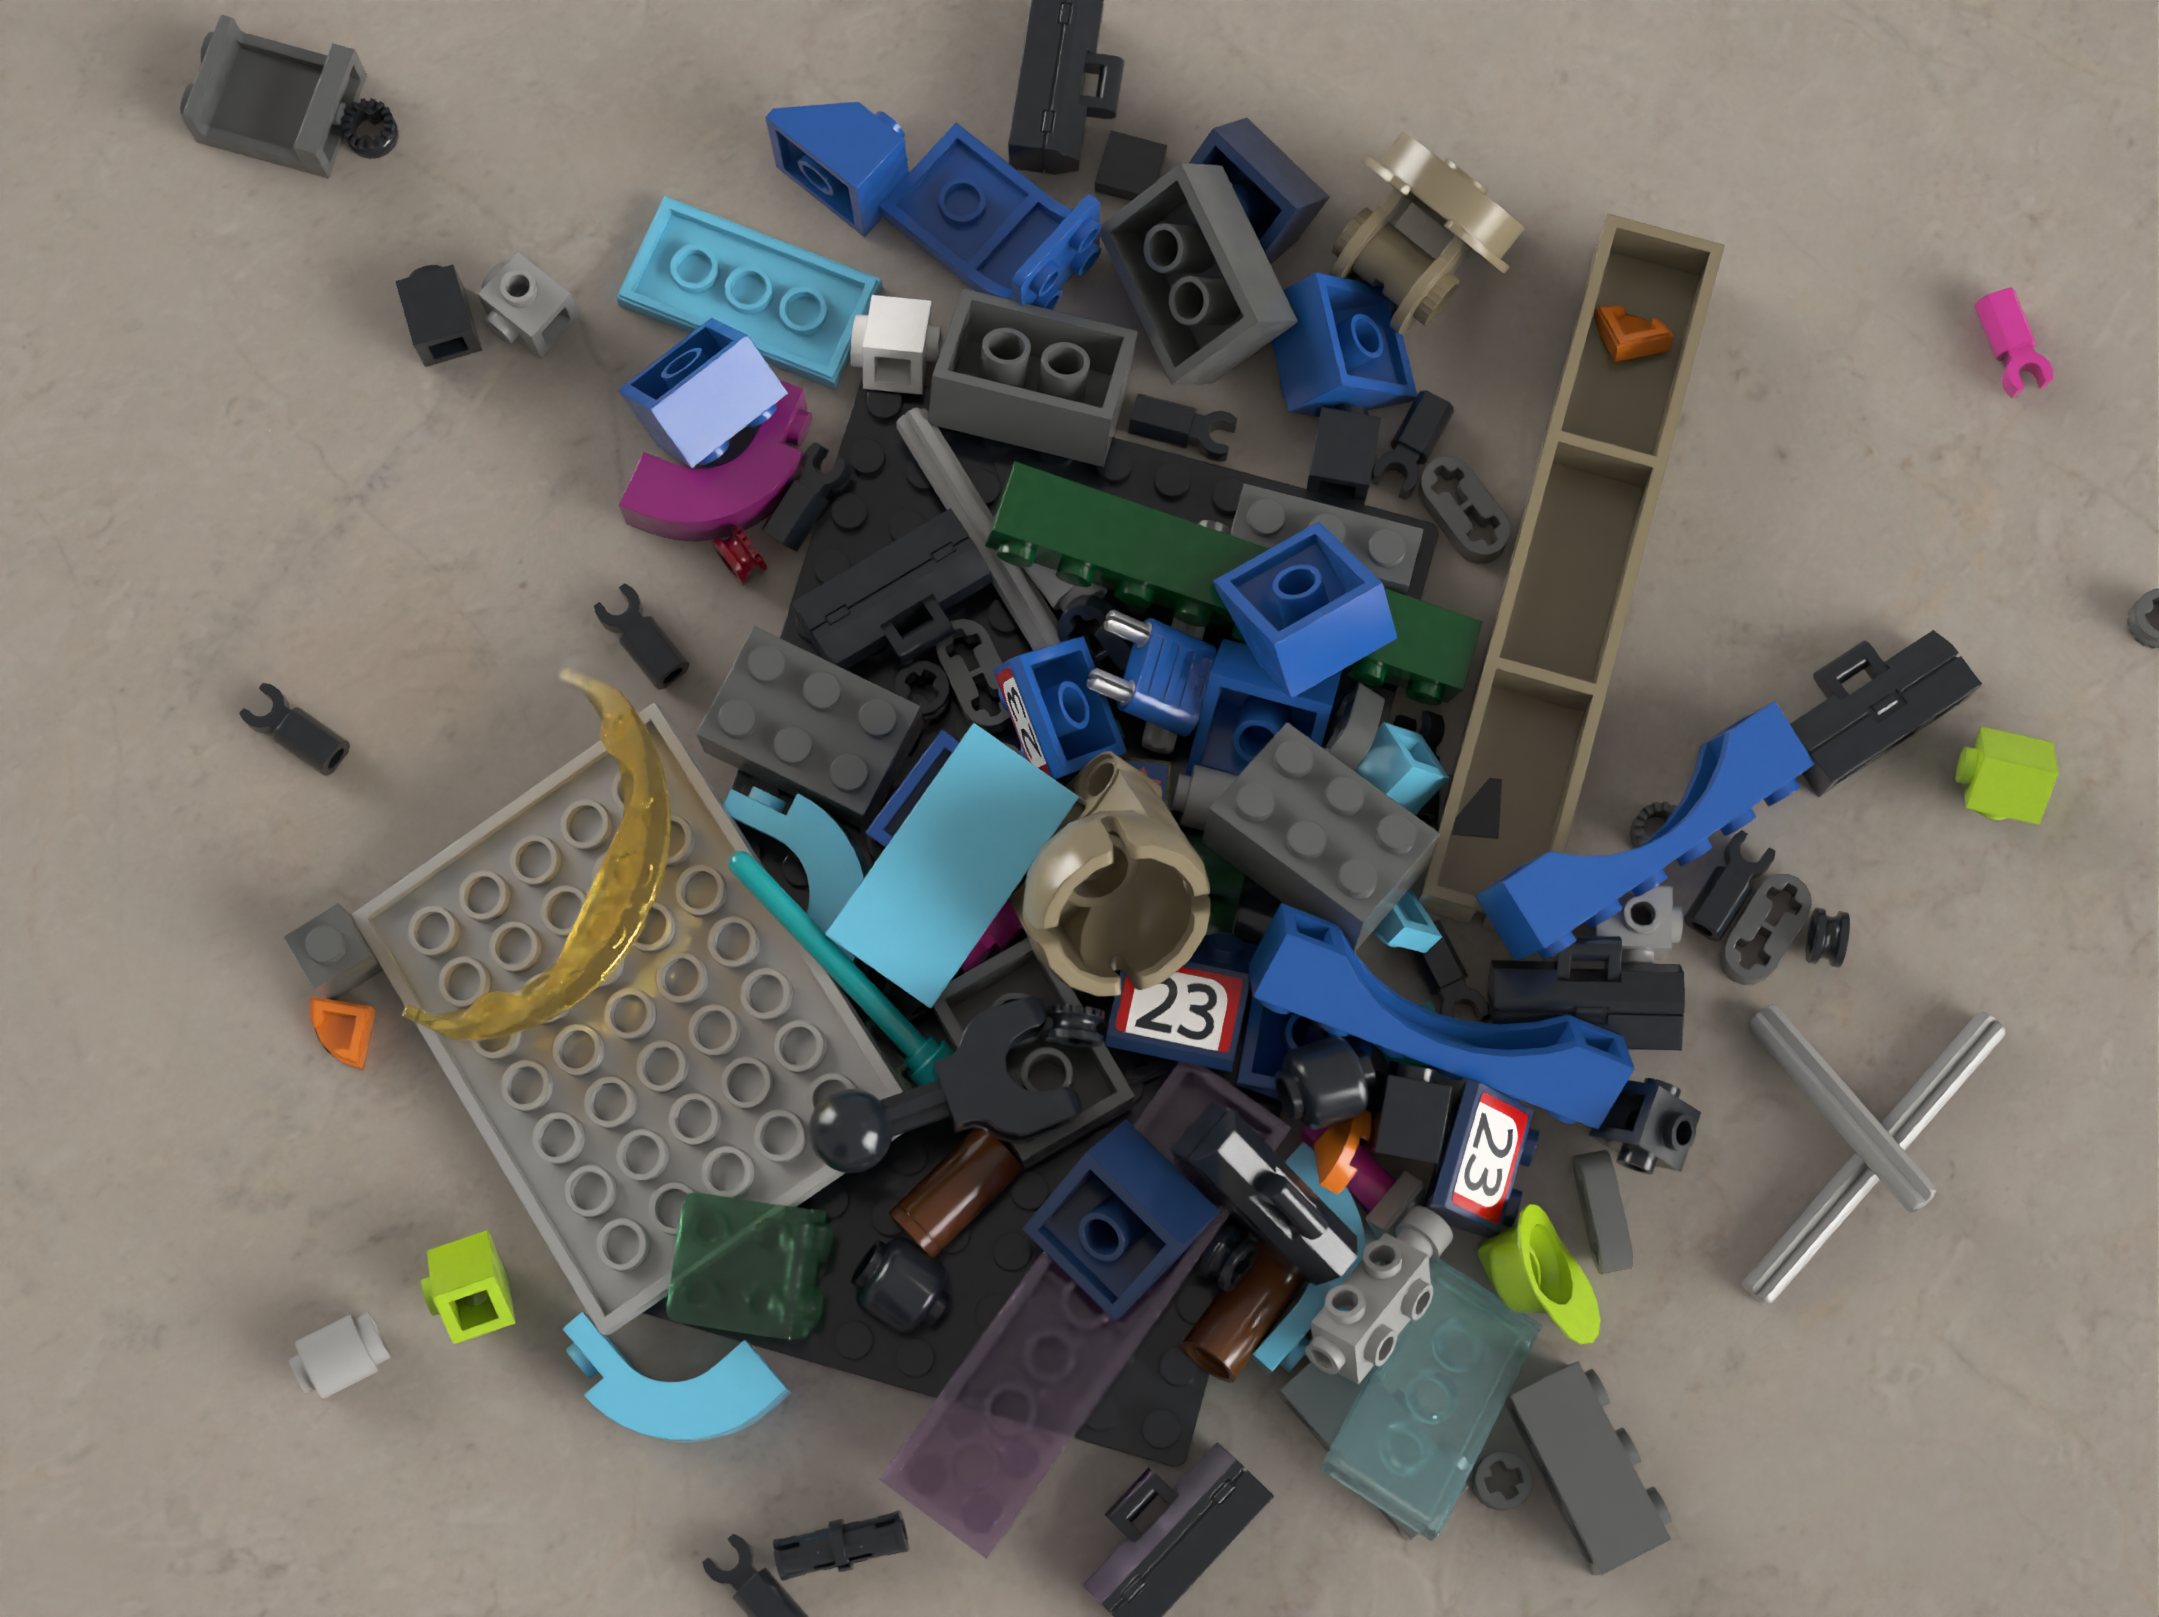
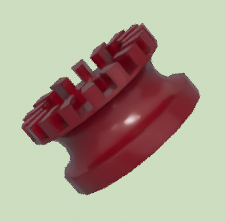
(737, 555)

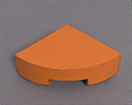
(1630, 335)
(343, 1029)
(1336, 1149)

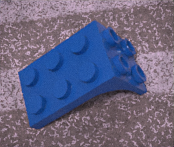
(993, 223)

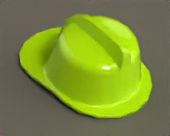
(1540, 1275)

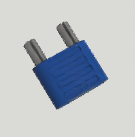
(1163, 674)

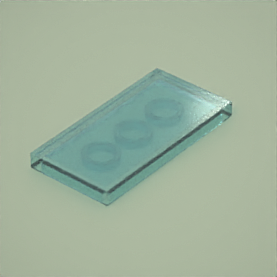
(1432, 1403)

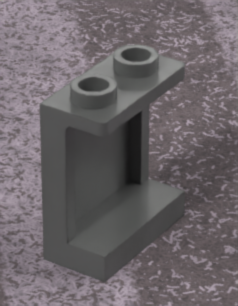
(272, 98)

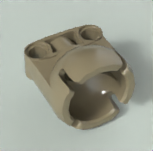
(1114, 885)

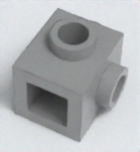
(526, 305)
(1645, 925)

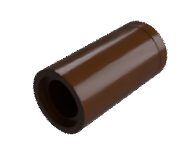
(955, 1191)
(1241, 1318)

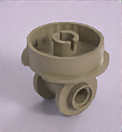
(1383, 254)

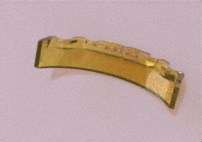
(618, 897)

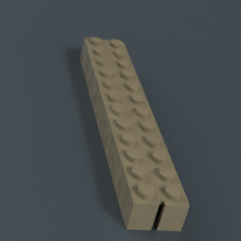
(1573, 564)

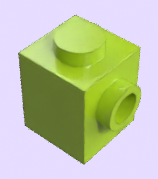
(2007, 775)
(468, 1287)

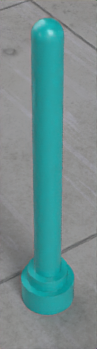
(919, 1050)

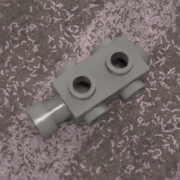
(1379, 1297)

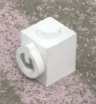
(895, 344)

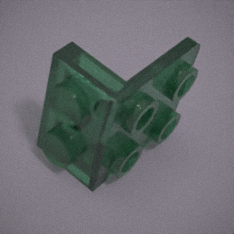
(748, 1266)

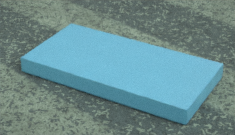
(781, 296)
(951, 865)

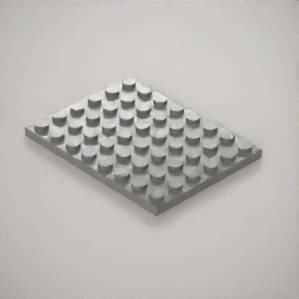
(671, 1072)

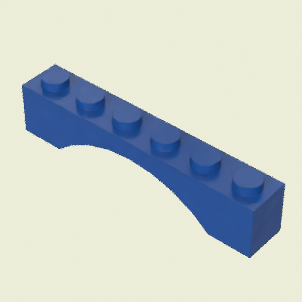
(1559, 891)
(1550, 1063)

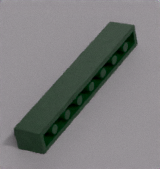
(1174, 564)

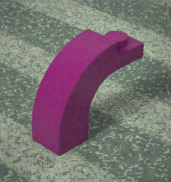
(710, 501)

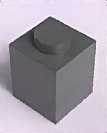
(333, 953)

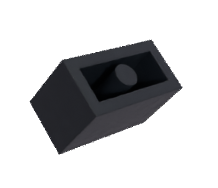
(1407, 1112)

